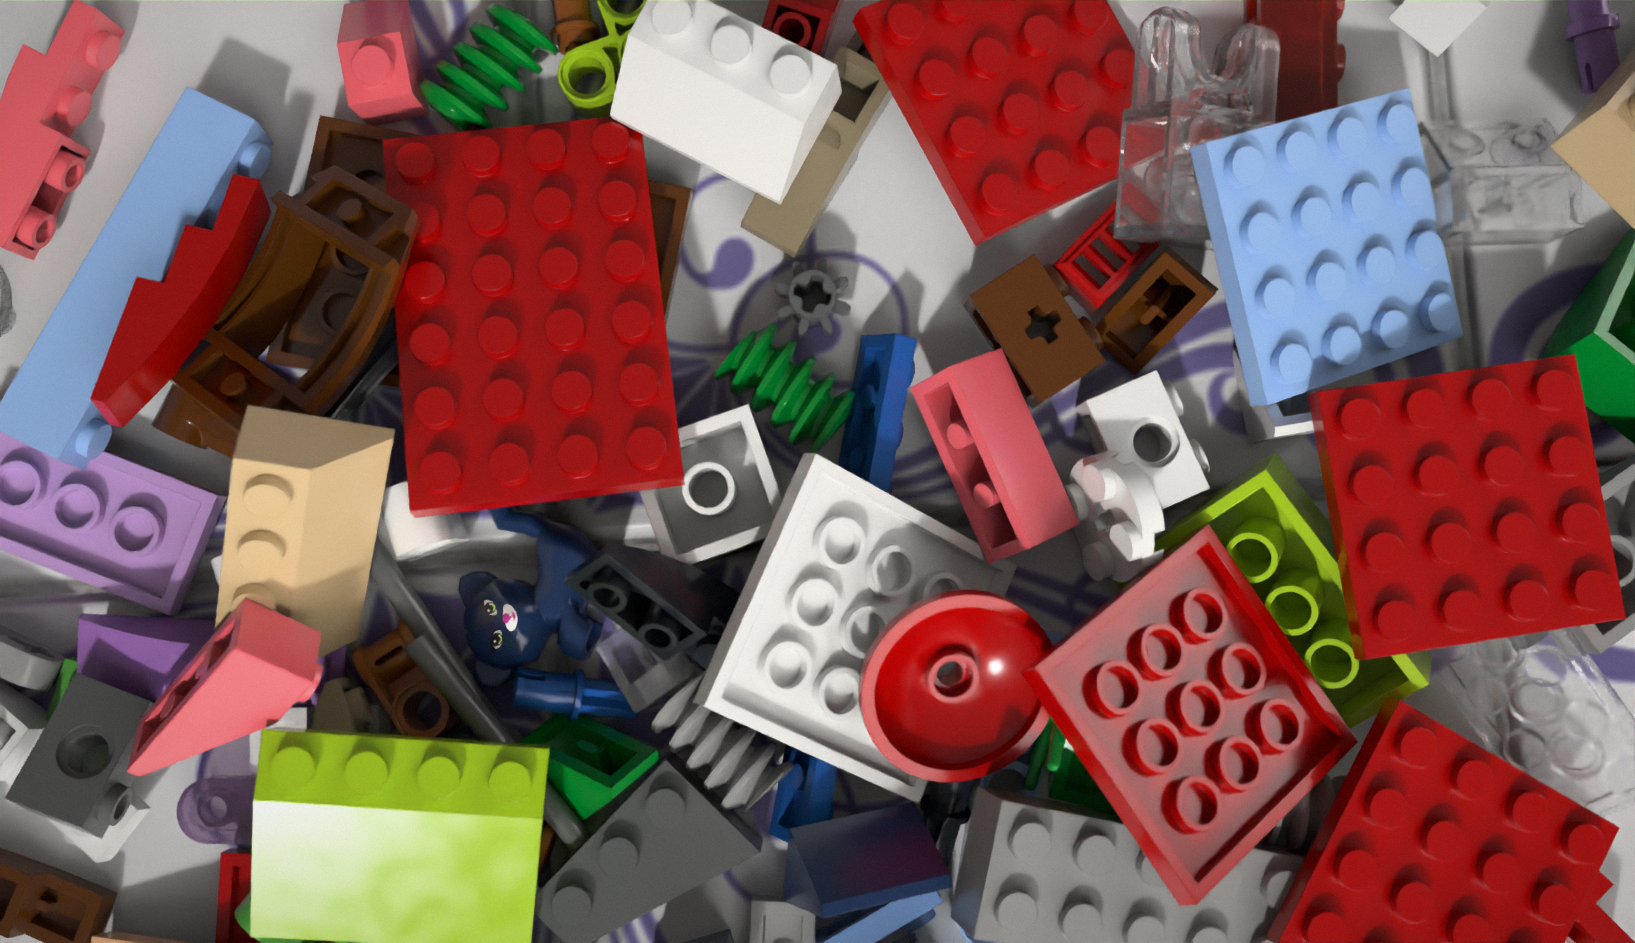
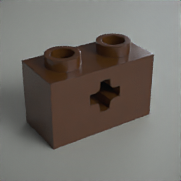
(1005, 311)

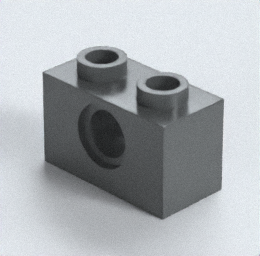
(53, 775)

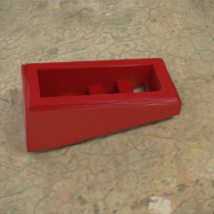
(1079, 282)

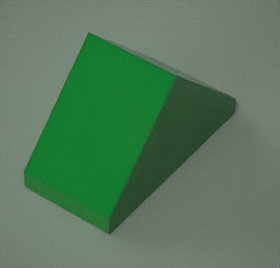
(590, 760)

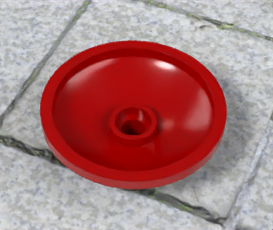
(962, 720)

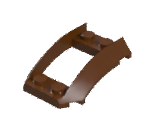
(336, 210)

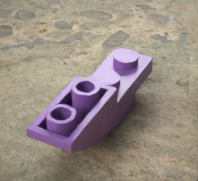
(150, 652)

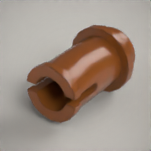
(573, 24)

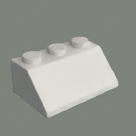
(724, 92)

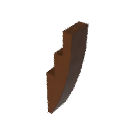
(50, 902)

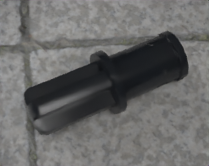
(945, 812)

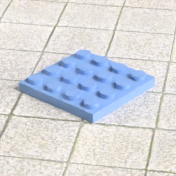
(1327, 245)

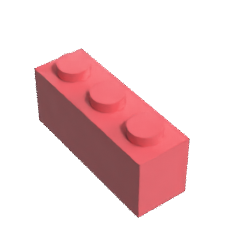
(994, 455)

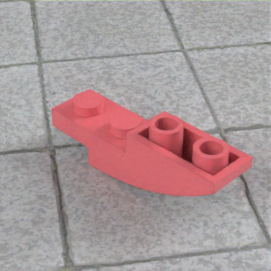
(37, 117)

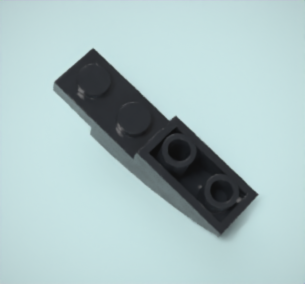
(657, 600)

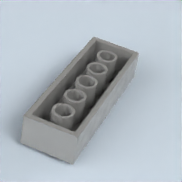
(1079, 877)

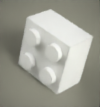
(726, 491)

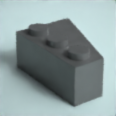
(644, 855)

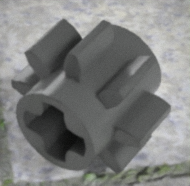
(802, 285)

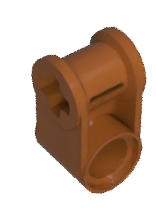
(401, 684)

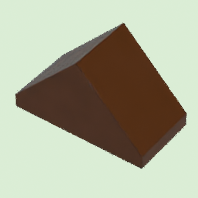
(1153, 310)

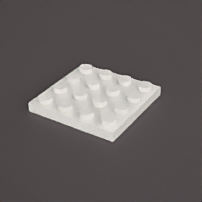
(815, 602)

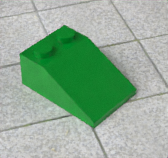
(1602, 337)

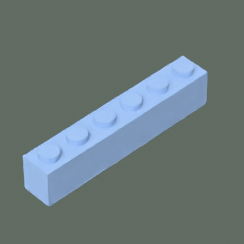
(174, 186)

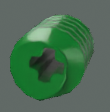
(486, 68)
(787, 387)

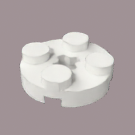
(1115, 516)

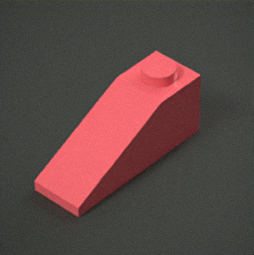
(230, 688)

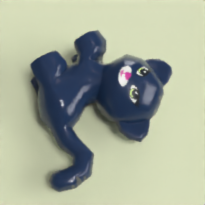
(512, 619)

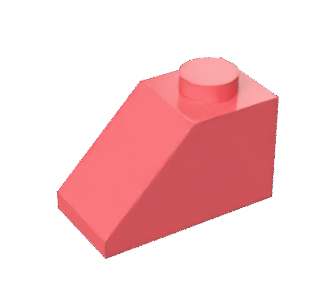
(381, 61)

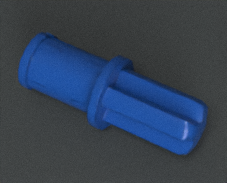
(568, 694)

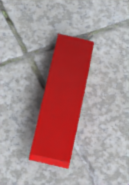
(173, 316)

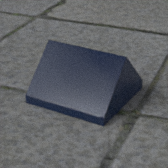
(862, 861)

